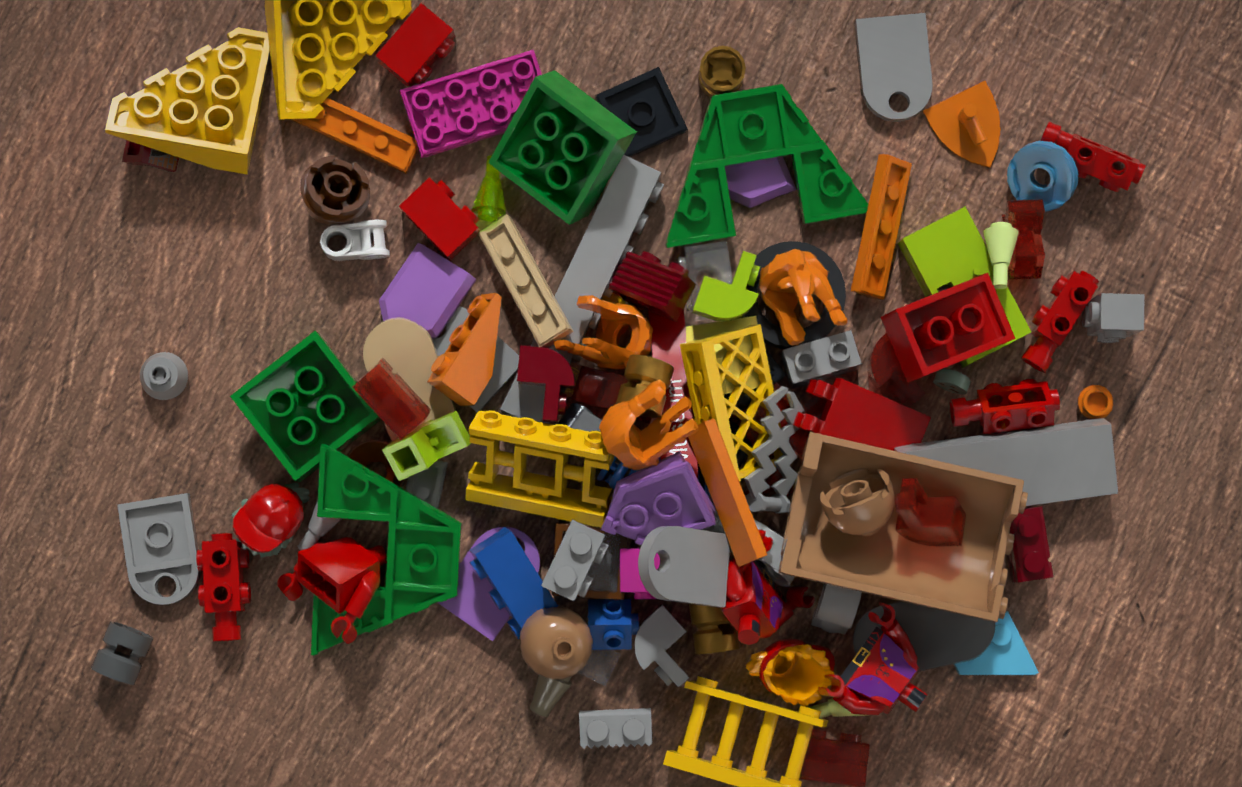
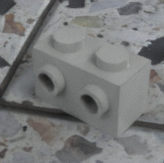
(1114, 316)
(573, 561)

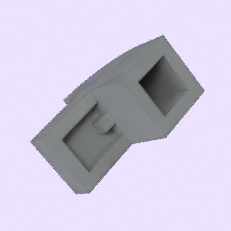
(836, 609)
(653, 640)

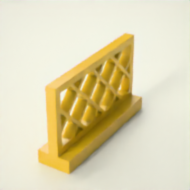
(706, 392)

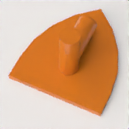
(968, 124)

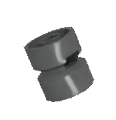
(117, 664)

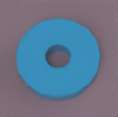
(1050, 158)

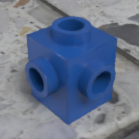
(612, 623)

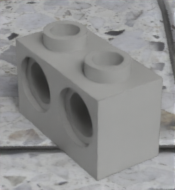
(821, 359)

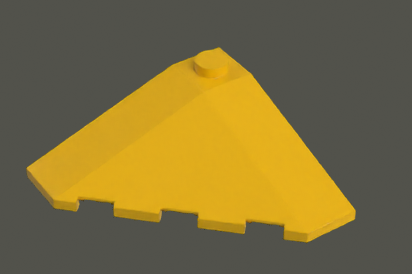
(320, 44)
(202, 109)

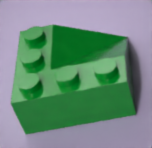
(562, 147)
(305, 403)

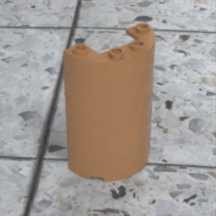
(887, 565)

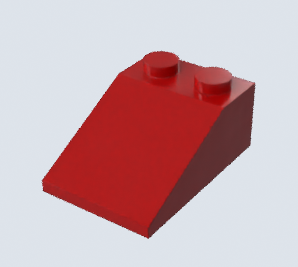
(947, 327)

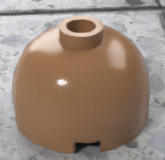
(859, 502)
(556, 642)

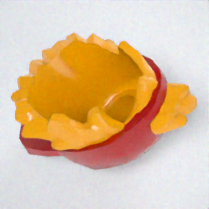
(793, 670)

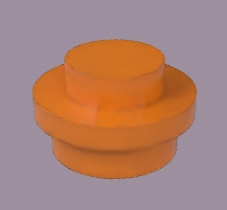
(1095, 402)

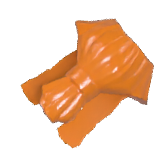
(796, 278)
(612, 324)
(643, 448)

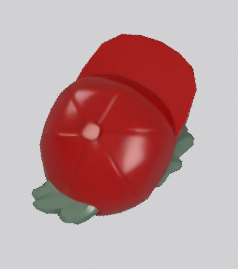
(270, 518)

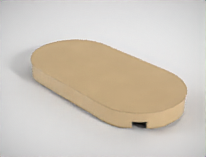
(411, 355)

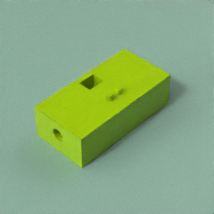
(954, 253)

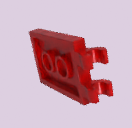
(862, 416)

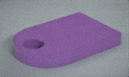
(473, 600)

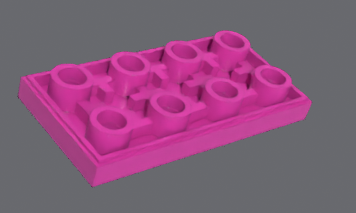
(468, 103)

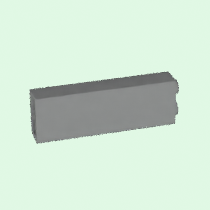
(1053, 461)

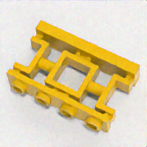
(532, 491)

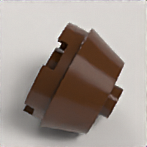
(335, 191)

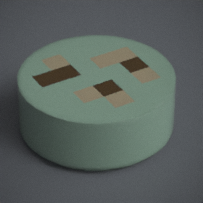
(952, 381)

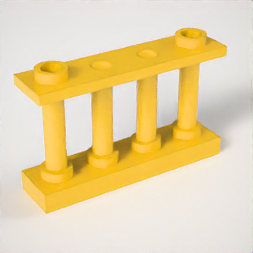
(720, 765)

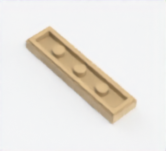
(525, 282)

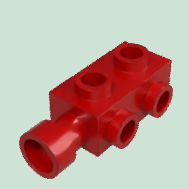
(1099, 161)
(1063, 310)
(1010, 409)
(224, 575)

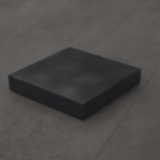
(646, 107)

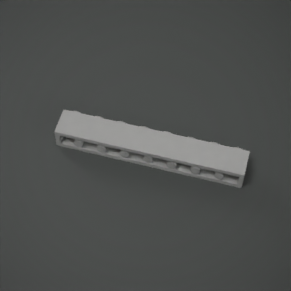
(594, 266)

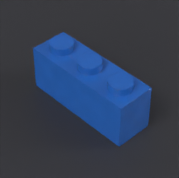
(512, 577)

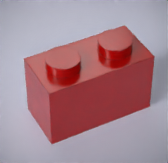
(417, 46)
(440, 217)

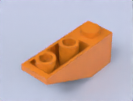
(470, 357)

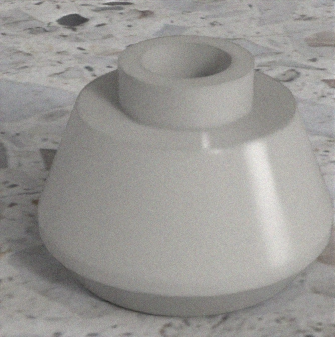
(165, 364)

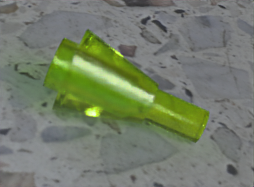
(489, 201)

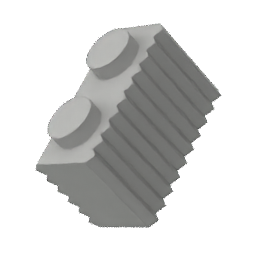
(615, 727)

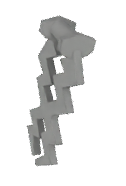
(777, 439)

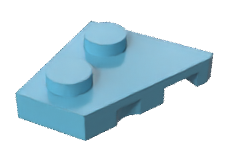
(1003, 656)

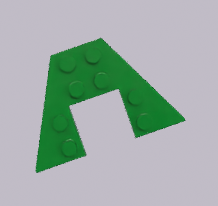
(752, 128)
(420, 552)

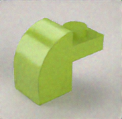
(728, 301)
(426, 445)

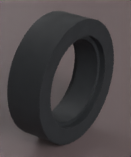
(820, 329)

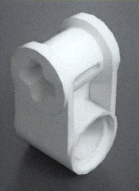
(358, 241)

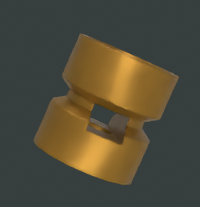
(721, 71)
(640, 372)
(714, 630)

